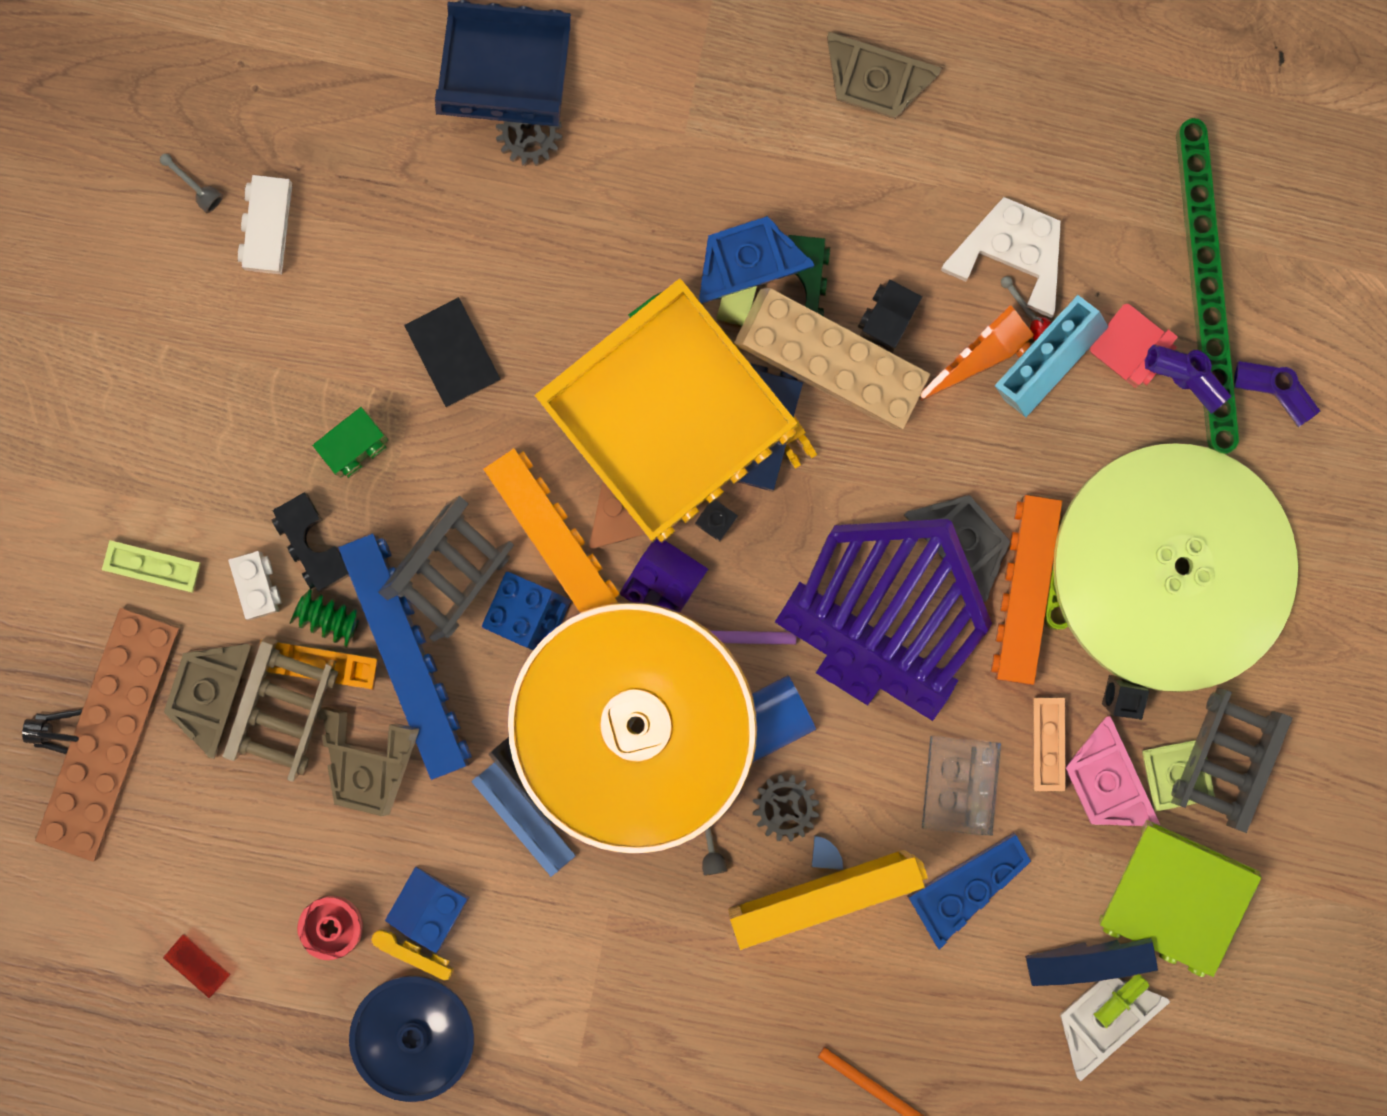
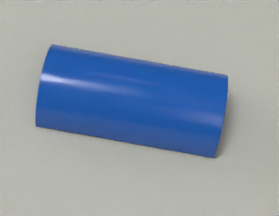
(779, 717)

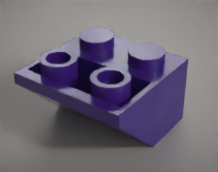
(663, 577)

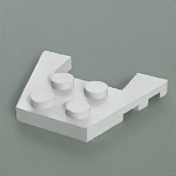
(1020, 240)

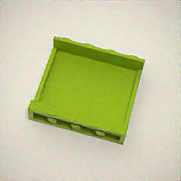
(1181, 899)

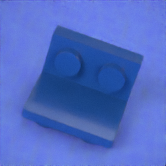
(524, 611)

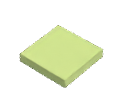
(1164, 767)

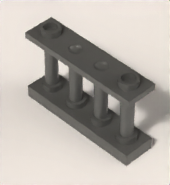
(418, 562)
(1250, 783)

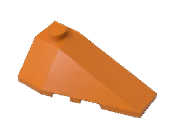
(994, 346)

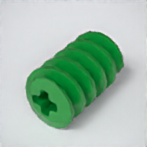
(326, 617)

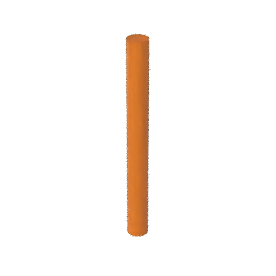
(867, 1083)

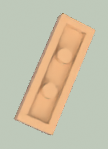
(1048, 744)

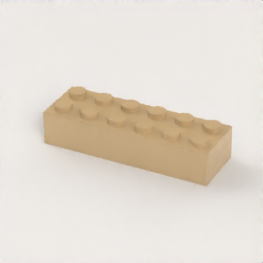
(831, 358)

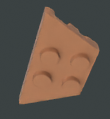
(612, 521)

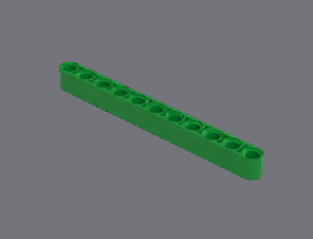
(1212, 271)

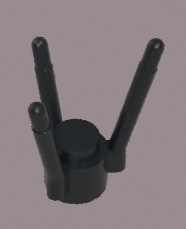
(40, 732)

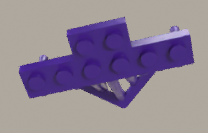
(862, 656)

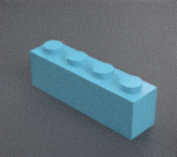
(1051, 356)

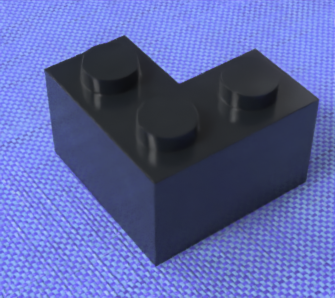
(890, 315)

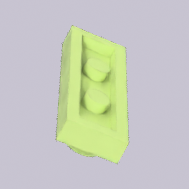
(151, 566)

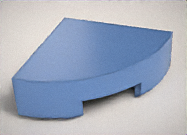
(826, 854)

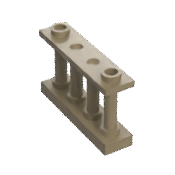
(249, 714)

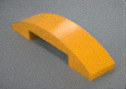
(351, 669)

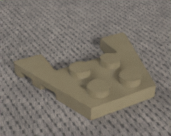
(362, 776)

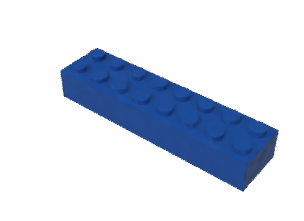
(405, 658)

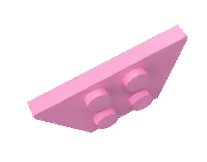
(1108, 780)

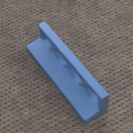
(523, 820)

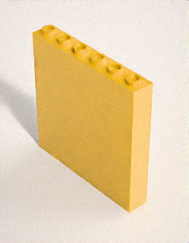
(667, 411)
(826, 898)

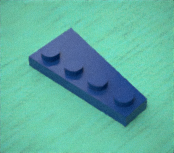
(962, 891)

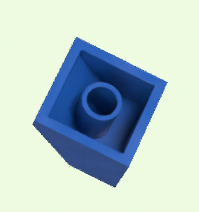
(426, 909)

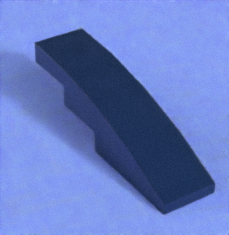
(1091, 963)

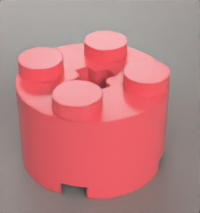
(314, 936)

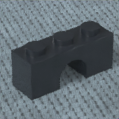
(295, 521)

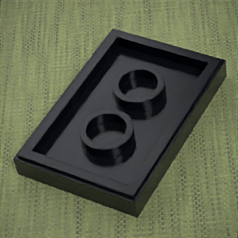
(452, 352)

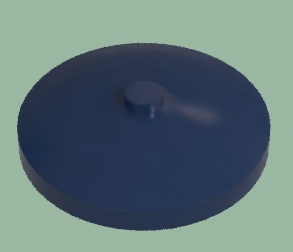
(411, 1038)

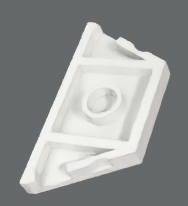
(1093, 1042)

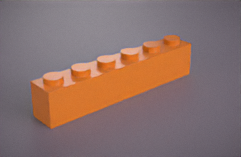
(1028, 589)

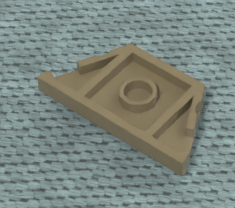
(876, 77)
(206, 693)

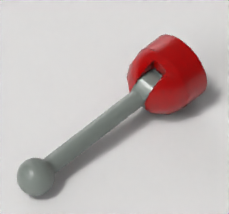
(1038, 324)

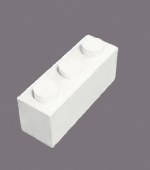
(265, 224)

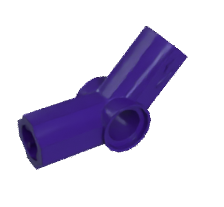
(1188, 372)
(1262, 379)

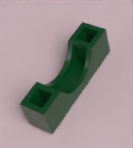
(812, 278)

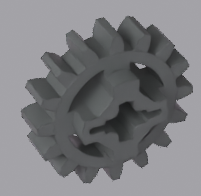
(519, 149)
(794, 795)

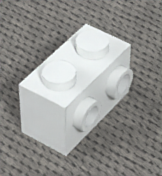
(254, 585)

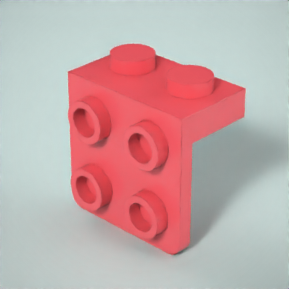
(1127, 345)

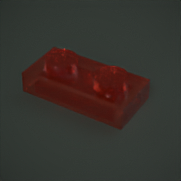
(196, 965)

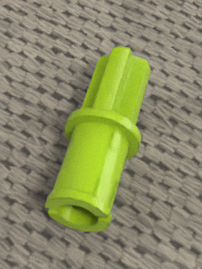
(1121, 1000)

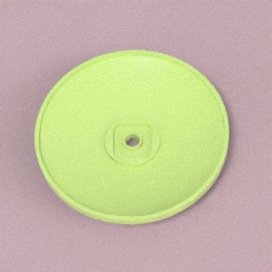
(1121, 576)

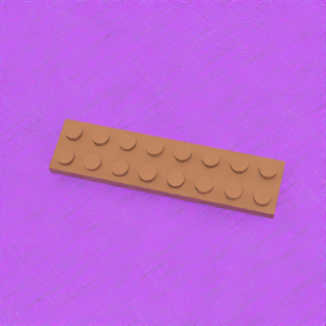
(107, 734)

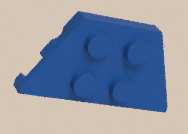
(748, 258)

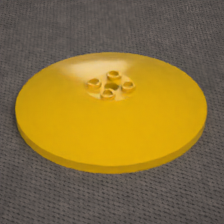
(576, 738)

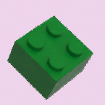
(351, 443)

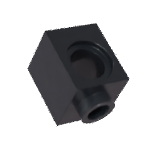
(716, 520)
(1125, 698)

